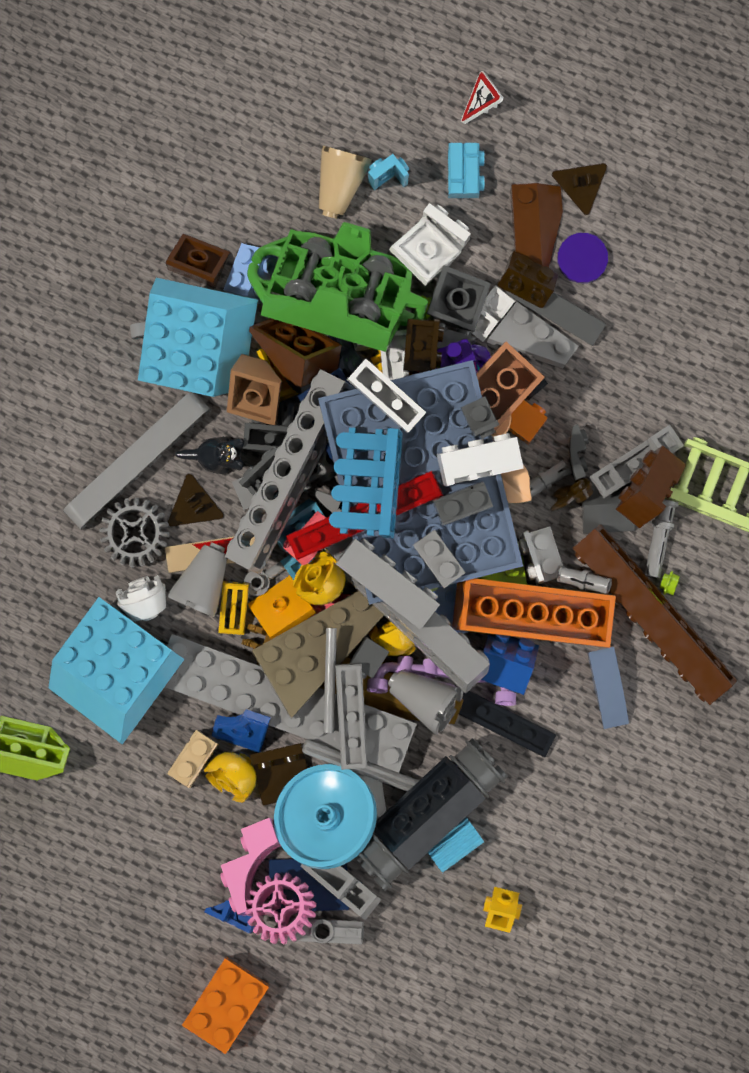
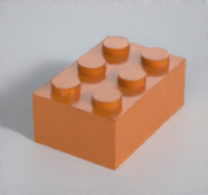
(225, 1005)

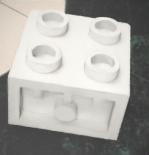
(541, 554)

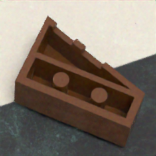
(650, 486)

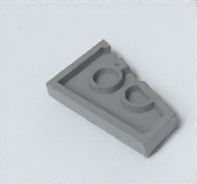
(533, 336)

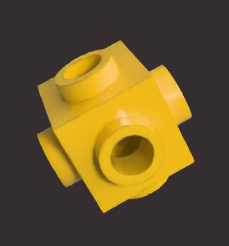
(505, 904)

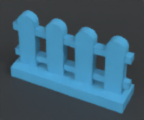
(371, 495)

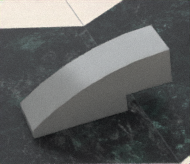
(347, 889)

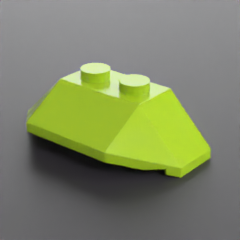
(30, 749)

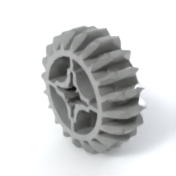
(142, 523)

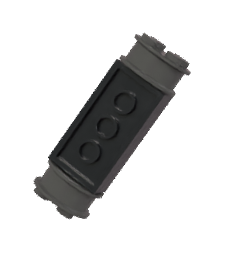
(429, 812)

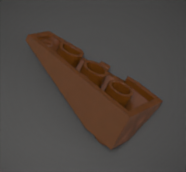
(536, 219)

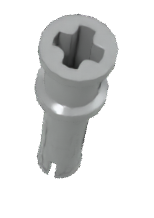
(662, 526)

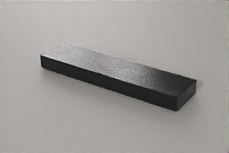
(506, 723)

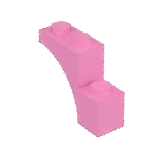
(238, 874)

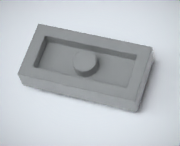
(439, 558)

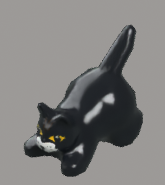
(216, 454)

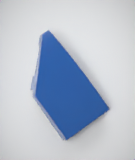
(226, 914)

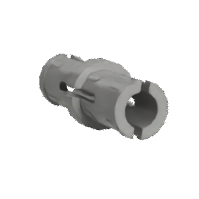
(548, 478)
(584, 580)

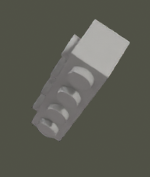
(387, 583)

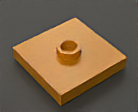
(280, 608)

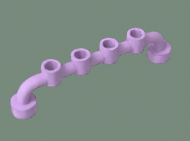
(428, 669)

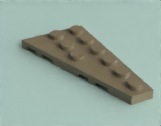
(297, 657)

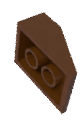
(296, 350)

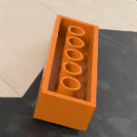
(534, 612)

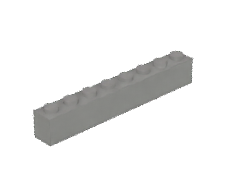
(436, 639)

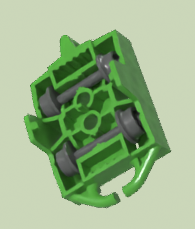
(333, 286)

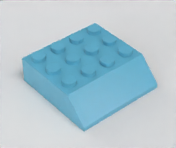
(194, 337)
(112, 670)

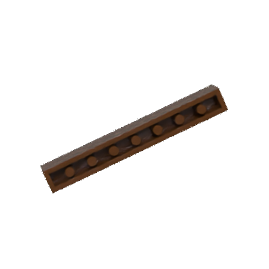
(655, 615)

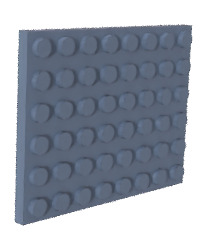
(479, 542)

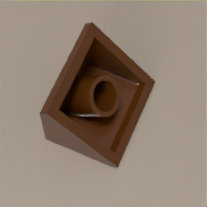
(197, 260)

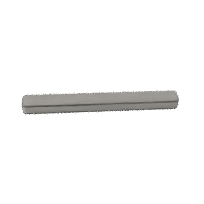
(373, 771)

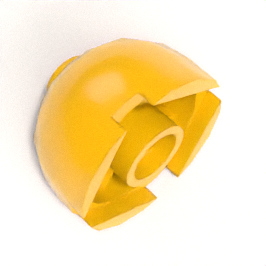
(320, 580)
(392, 639)
(232, 774)

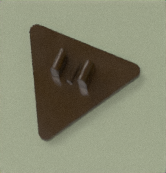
(581, 184)
(193, 505)

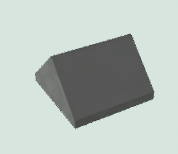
(458, 299)
(603, 511)

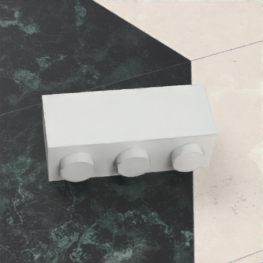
(386, 396)

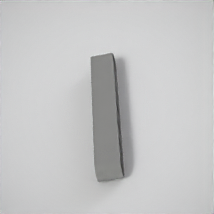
(135, 459)

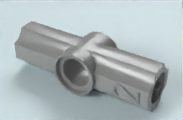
(340, 931)

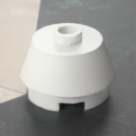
(143, 599)

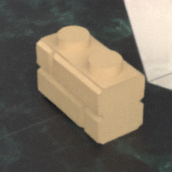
(193, 759)

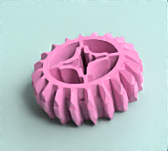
(291, 907)

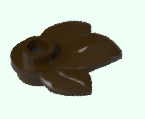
(578, 491)

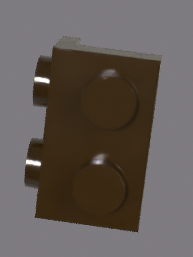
(528, 279)
(421, 345)

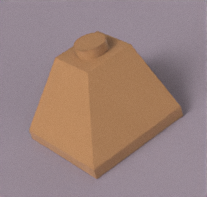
(254, 390)

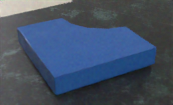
(243, 730)

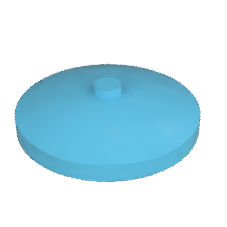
(325, 816)

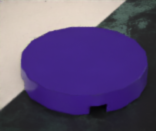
(582, 258)

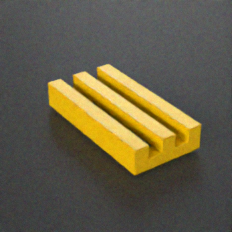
(235, 586)

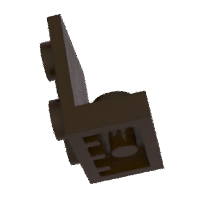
(276, 769)

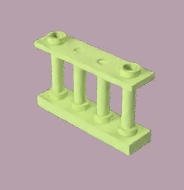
(703, 502)

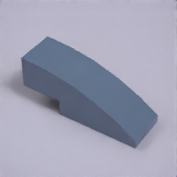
(608, 687)

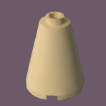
(339, 179)

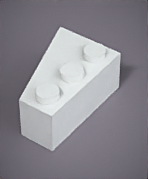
(479, 459)

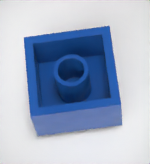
(510, 661)

